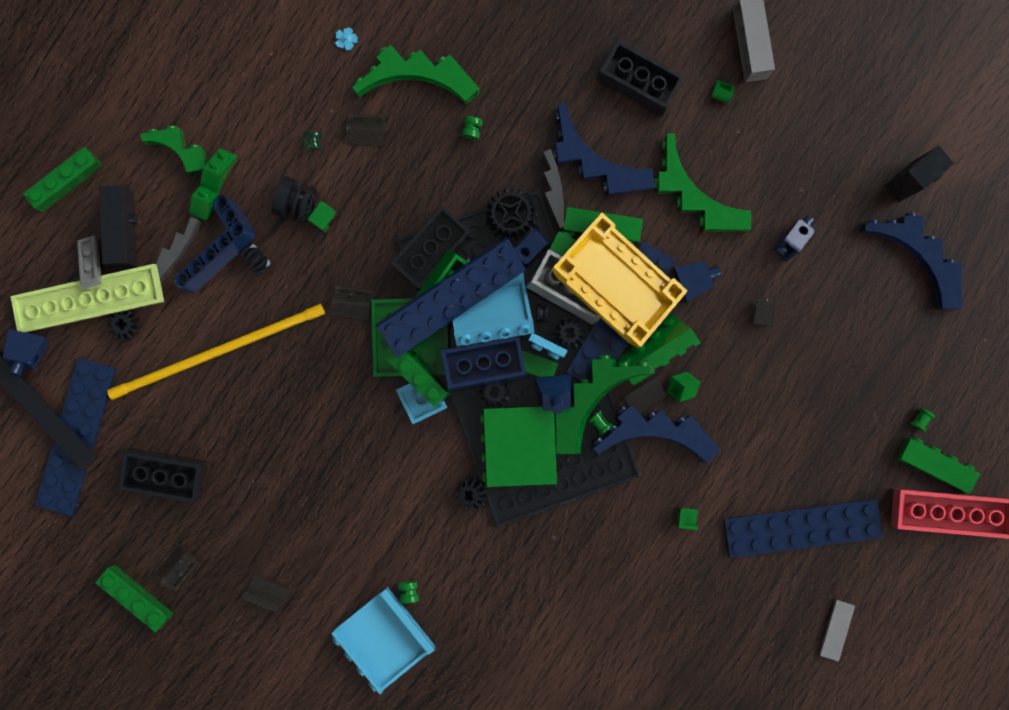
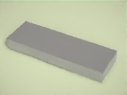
(89, 262)
(836, 630)

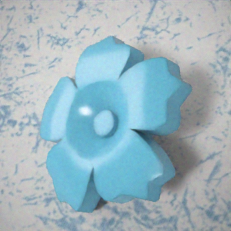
(346, 39)

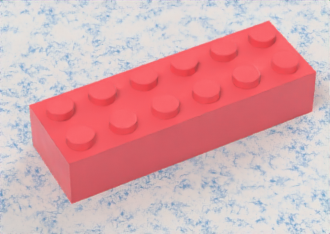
(950, 513)

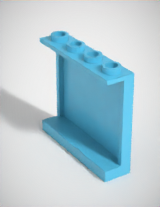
(496, 317)
(382, 640)

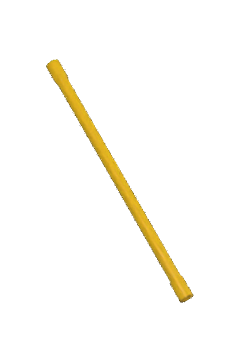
(125, 388)

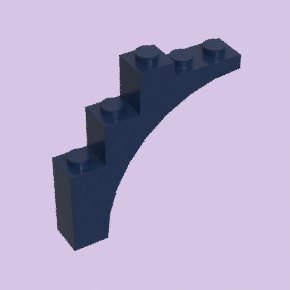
(572, 149)
(943, 274)
(685, 432)

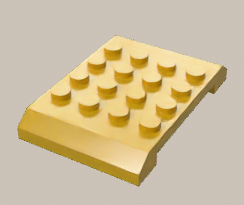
(618, 281)

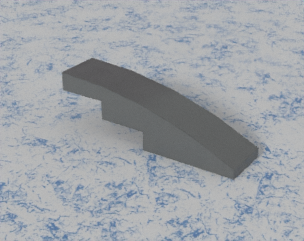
(555, 195)
(171, 258)

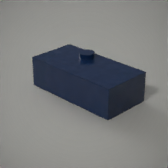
(483, 363)

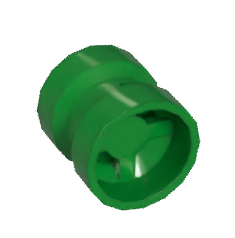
(471, 127)
(408, 592)

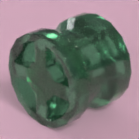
(312, 141)

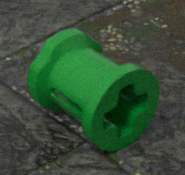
(922, 419)
(600, 422)

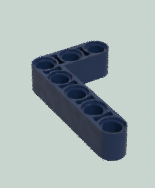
(221, 251)

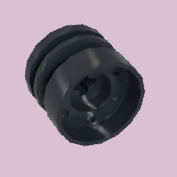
(290, 198)

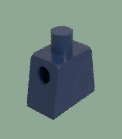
(795, 238)
(535, 243)
(696, 278)
(23, 351)
(554, 392)

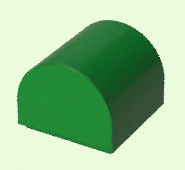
(722, 91)

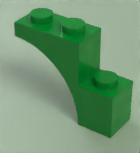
(173, 137)
(212, 179)

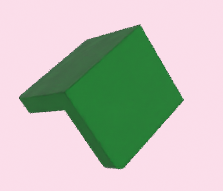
(322, 216)
(683, 386)
(686, 518)

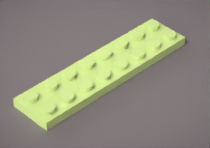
(72, 303)

